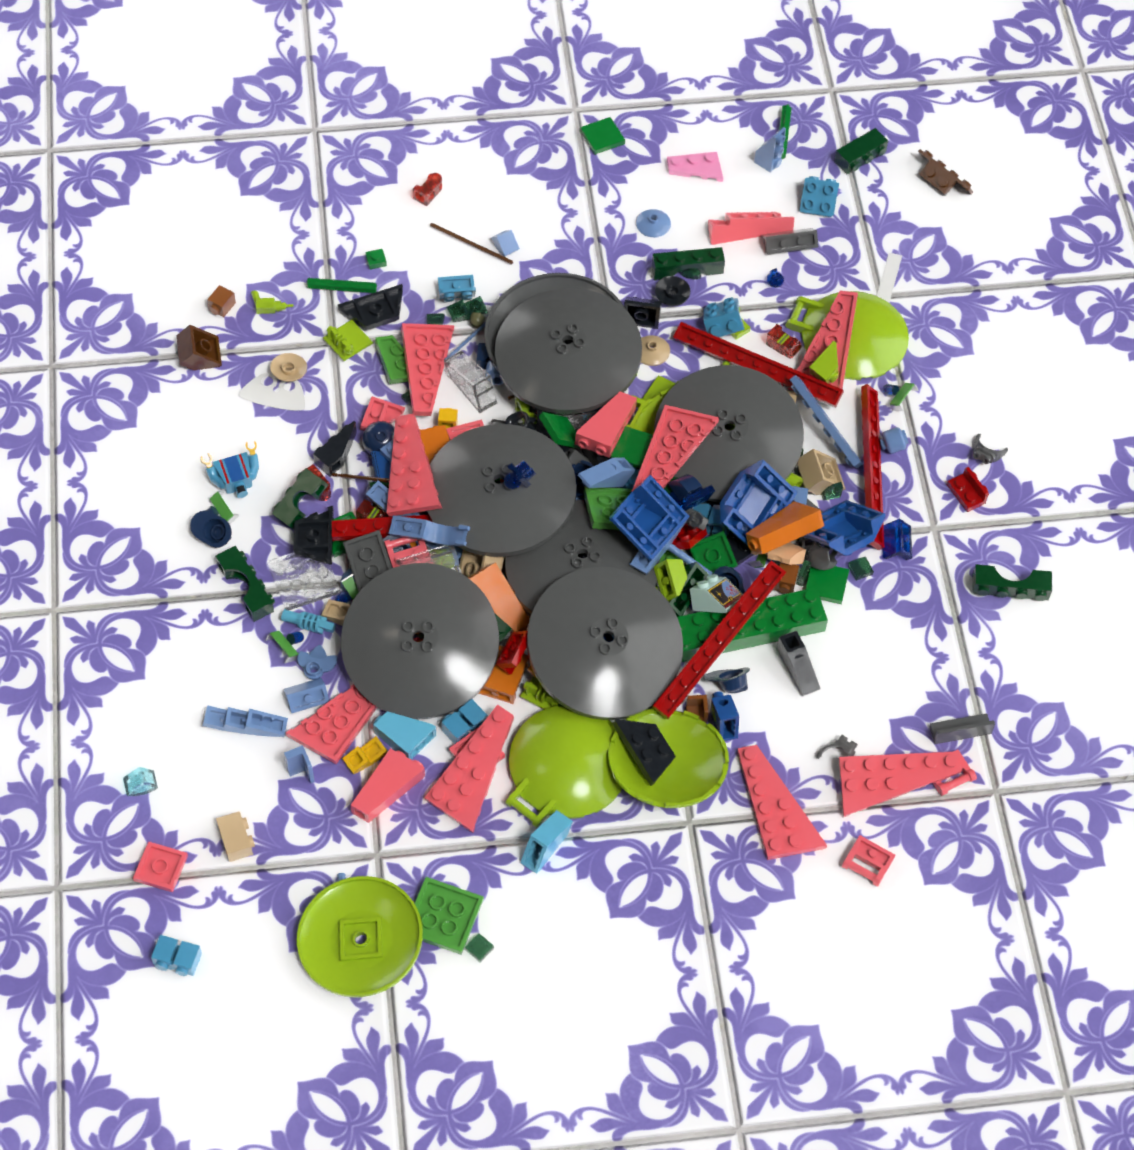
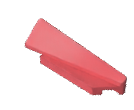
(747, 225)

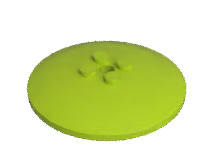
(354, 909)

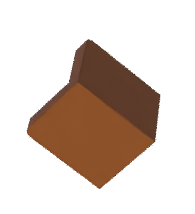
(698, 705)

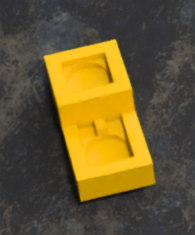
(365, 756)

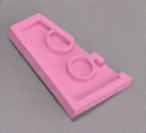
(700, 164)

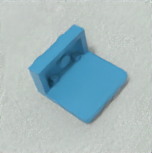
(819, 196)
(456, 287)
(723, 317)

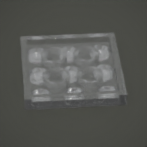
(302, 580)

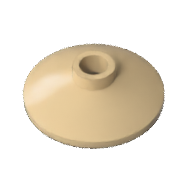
(656, 355)
(288, 367)

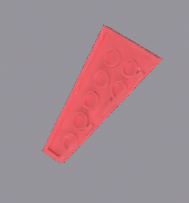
(837, 328)
(424, 357)
(673, 442)
(410, 474)
(334, 725)
(884, 777)
(468, 778)
(779, 817)

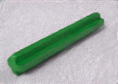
(785, 122)
(342, 285)

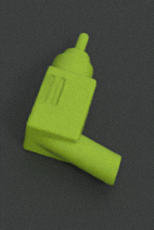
(267, 305)

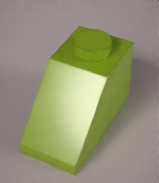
(826, 365)
(670, 577)

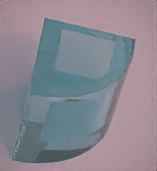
(140, 782)

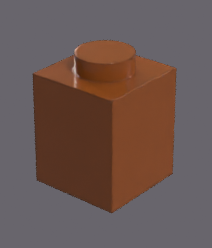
(221, 301)
(788, 582)

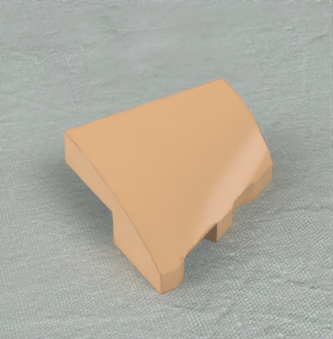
(787, 554)

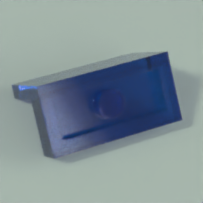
(694, 499)
(897, 540)

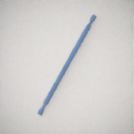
(467, 340)

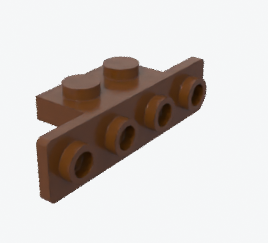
(939, 176)

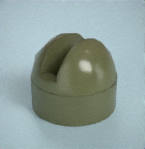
(477, 319)

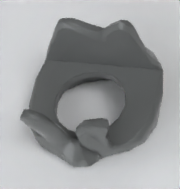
(820, 557)

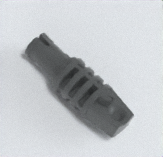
(696, 519)

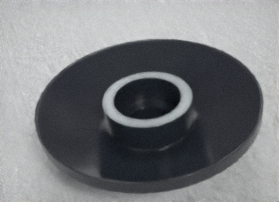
(672, 290)

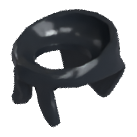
(515, 417)

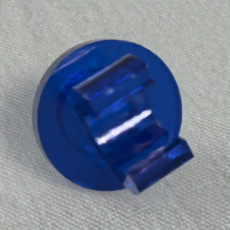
(775, 278)

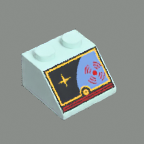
(714, 595)

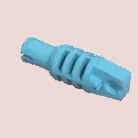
(308, 621)

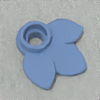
(317, 661)

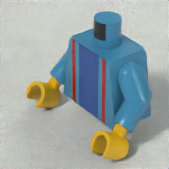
(234, 472)

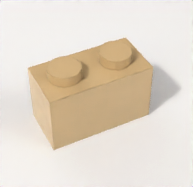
(234, 836)

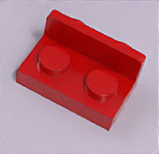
(968, 490)
(688, 537)
(513, 652)

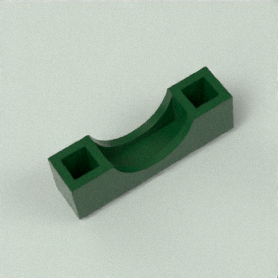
(708, 260)
(234, 566)
(989, 582)

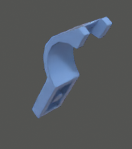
(428, 531)

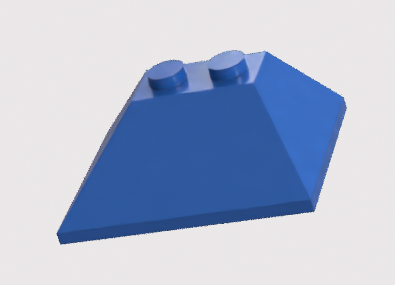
(754, 498)
(649, 517)
(847, 527)

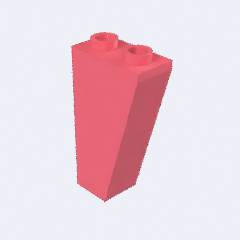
(606, 426)
(387, 784)

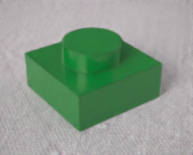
(376, 259)

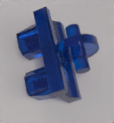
(520, 474)

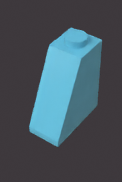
(404, 733)
(545, 841)

